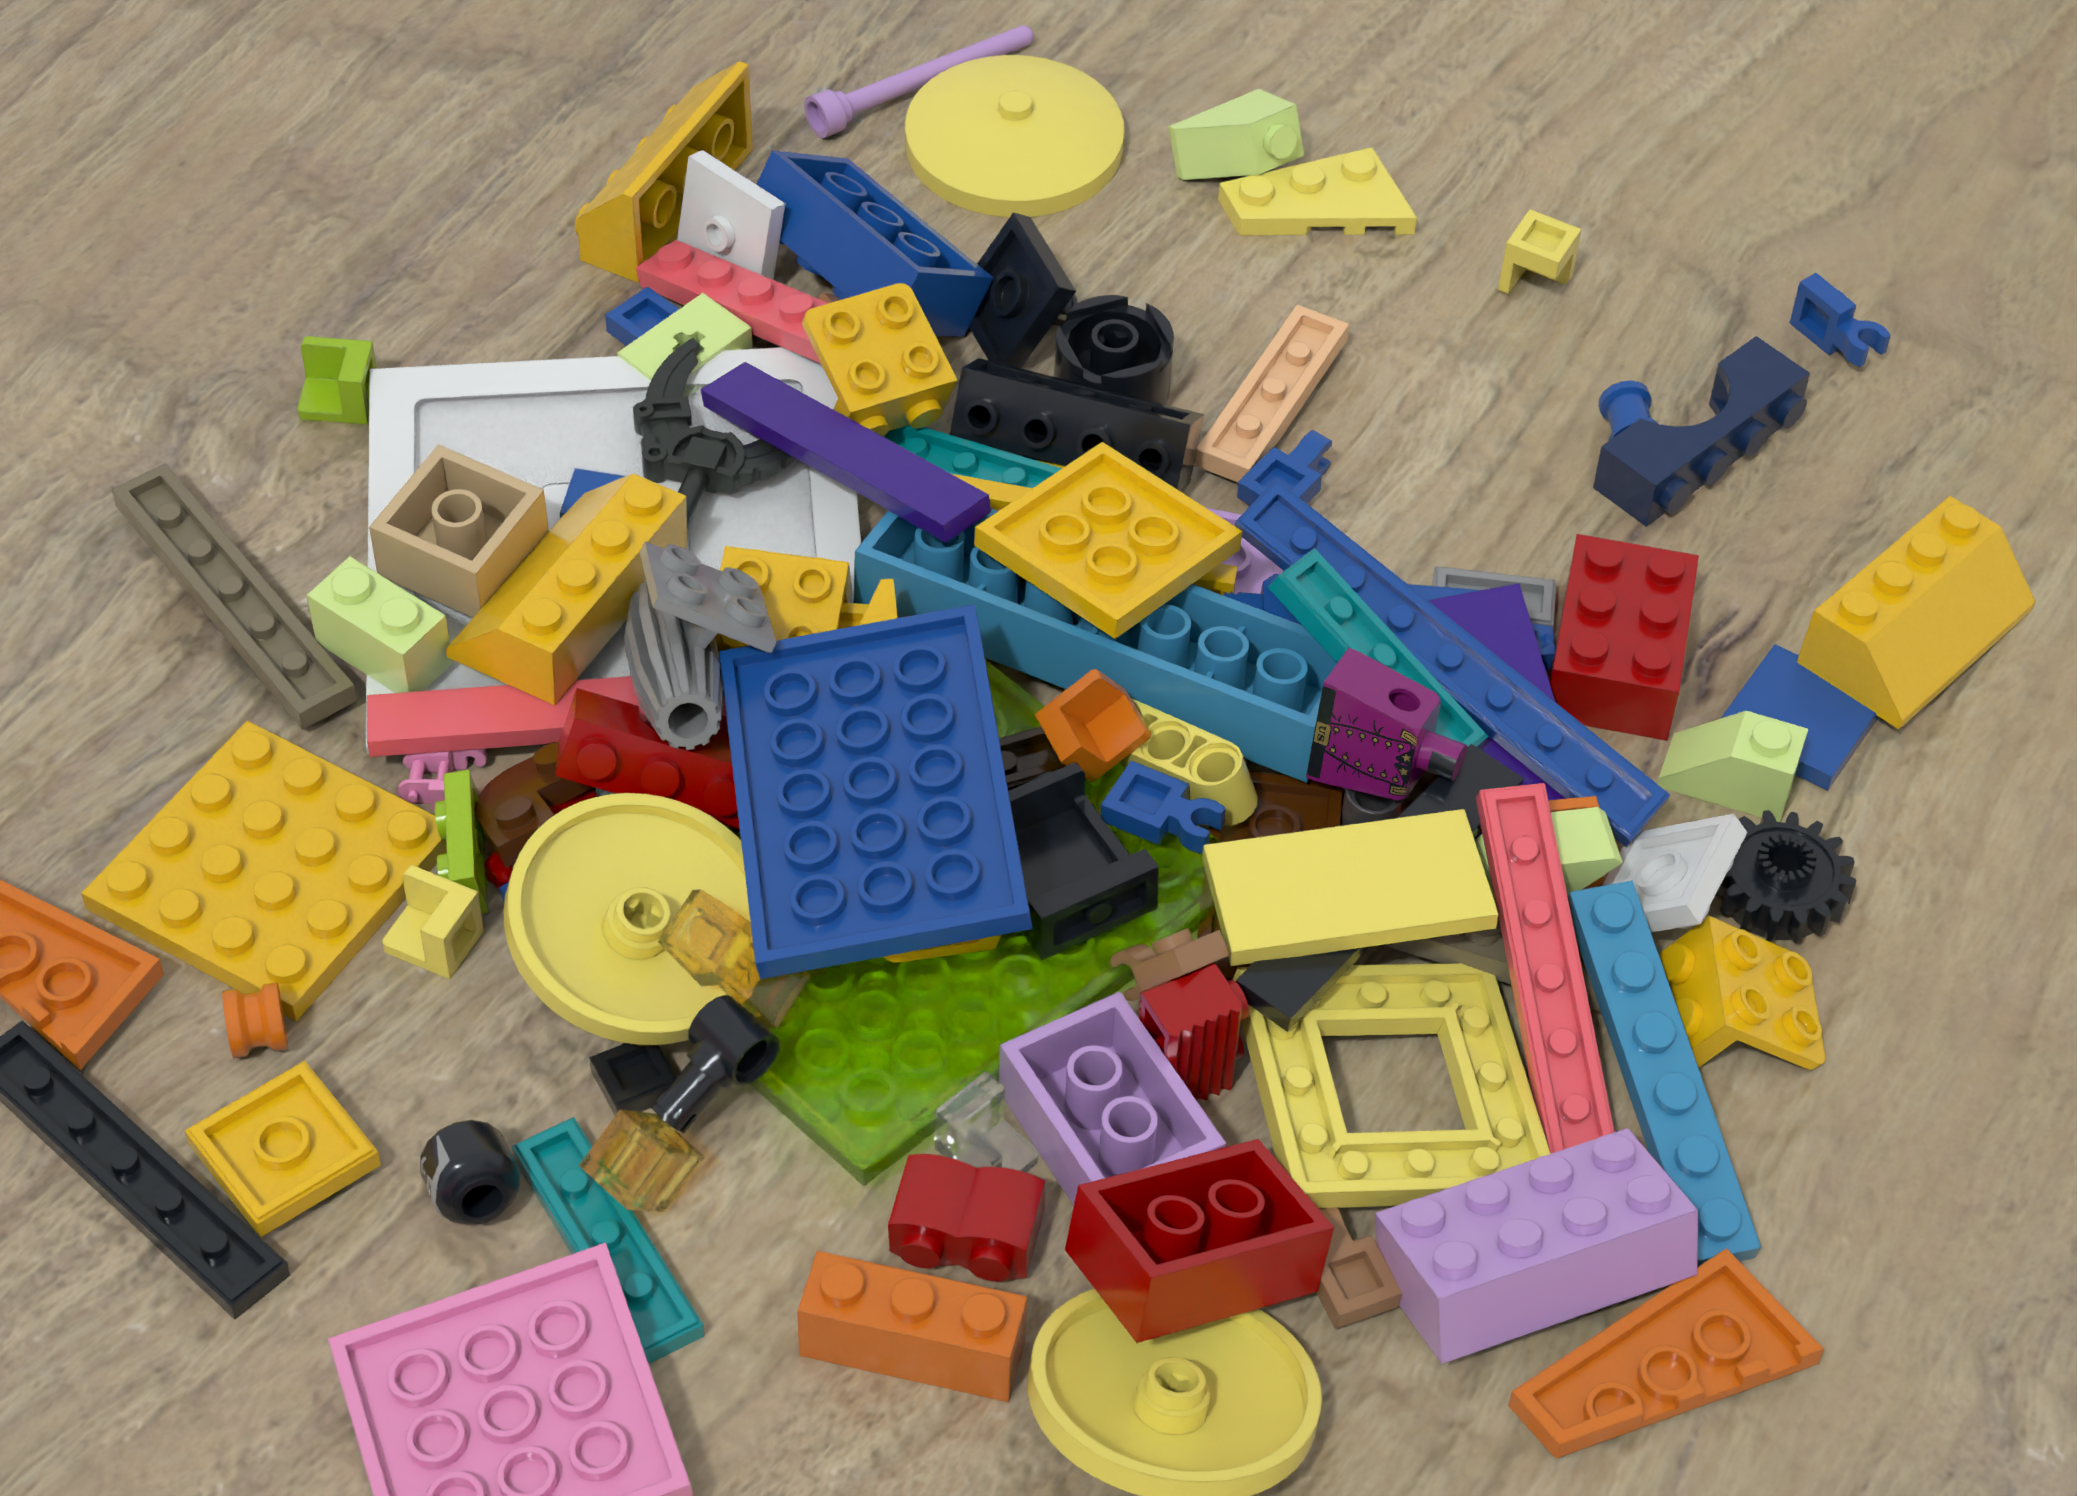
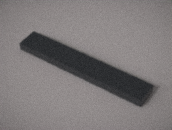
(1291, 986)
(136, 1174)

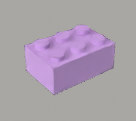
(1101, 1096)

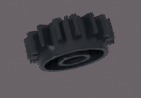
(1787, 880)

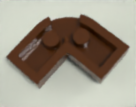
(520, 802)

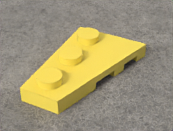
(1328, 192)

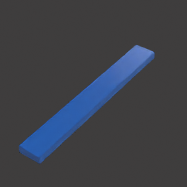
(1478, 680)

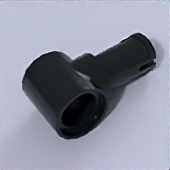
(726, 1050)

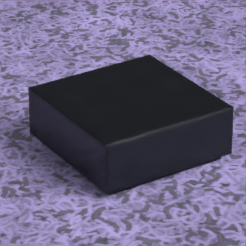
(632, 1076)

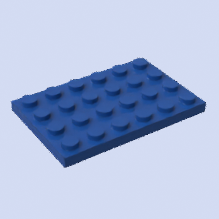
(871, 793)

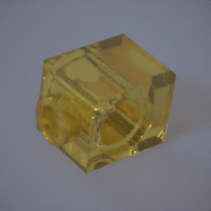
(641, 1161)

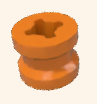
(254, 1020)

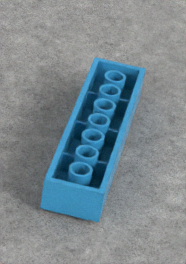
(1191, 658)

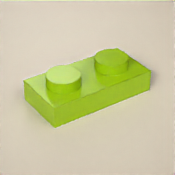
(463, 835)

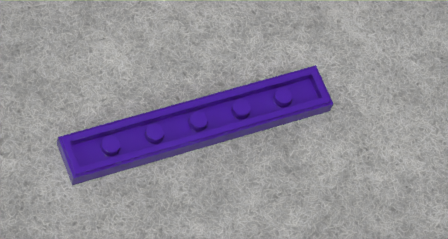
(847, 451)

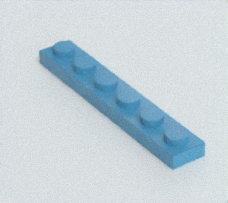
(1660, 1064)

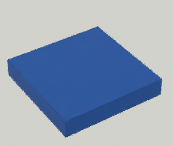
(1797, 696)

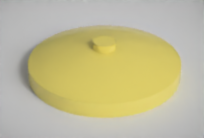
(1014, 136)
(598, 897)
(1178, 1413)

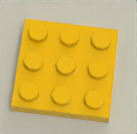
(1108, 539)

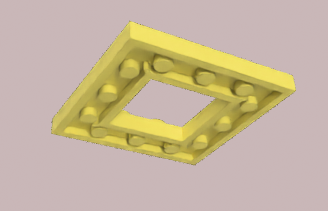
(1403, 1165)

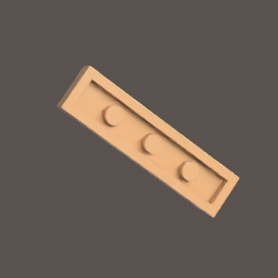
(1272, 393)

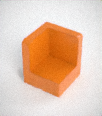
(1093, 724)

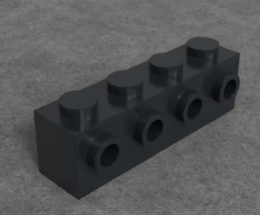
(1064, 419)

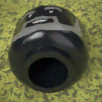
(469, 1172)

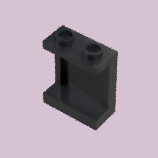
(1074, 864)

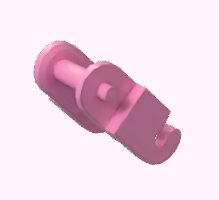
(432, 790)

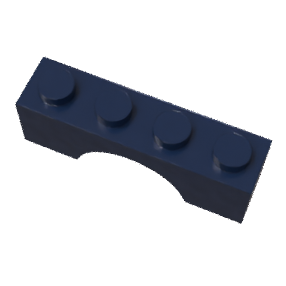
(1658, 466)

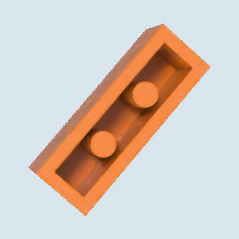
(912, 1326)

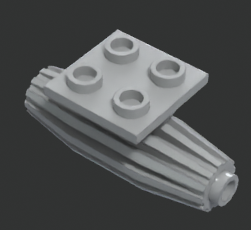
(674, 643)

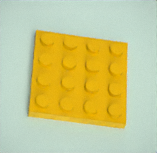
(267, 868)

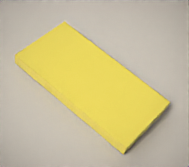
(1349, 887)

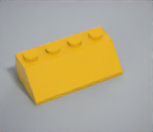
(644, 198)
(572, 589)
(1919, 613)

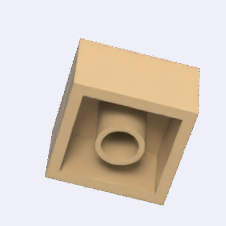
(457, 530)

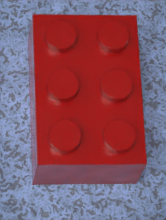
(1623, 635)
(1198, 1239)

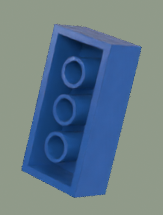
(869, 240)

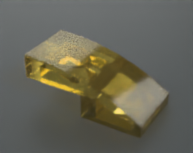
(719, 950)

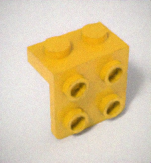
(882, 359)
(798, 591)
(1743, 991)

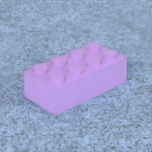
(1538, 1244)

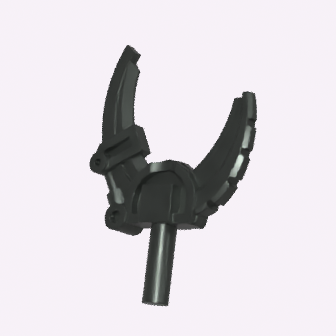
(696, 454)

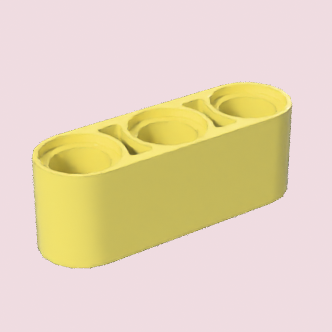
(1199, 758)

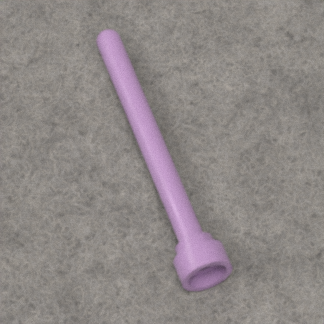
(830, 110)

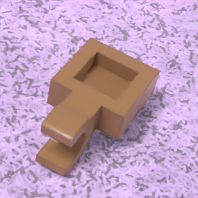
(1170, 959)
(1355, 1277)

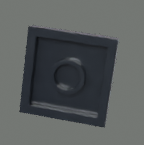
(1023, 296)

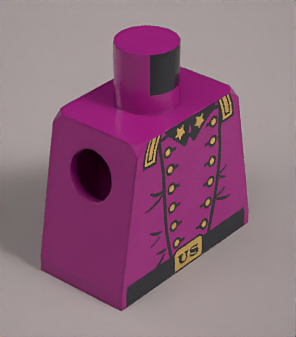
(1378, 731)

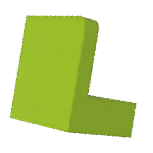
(336, 379)

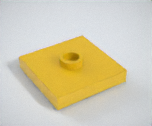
(282, 1148)

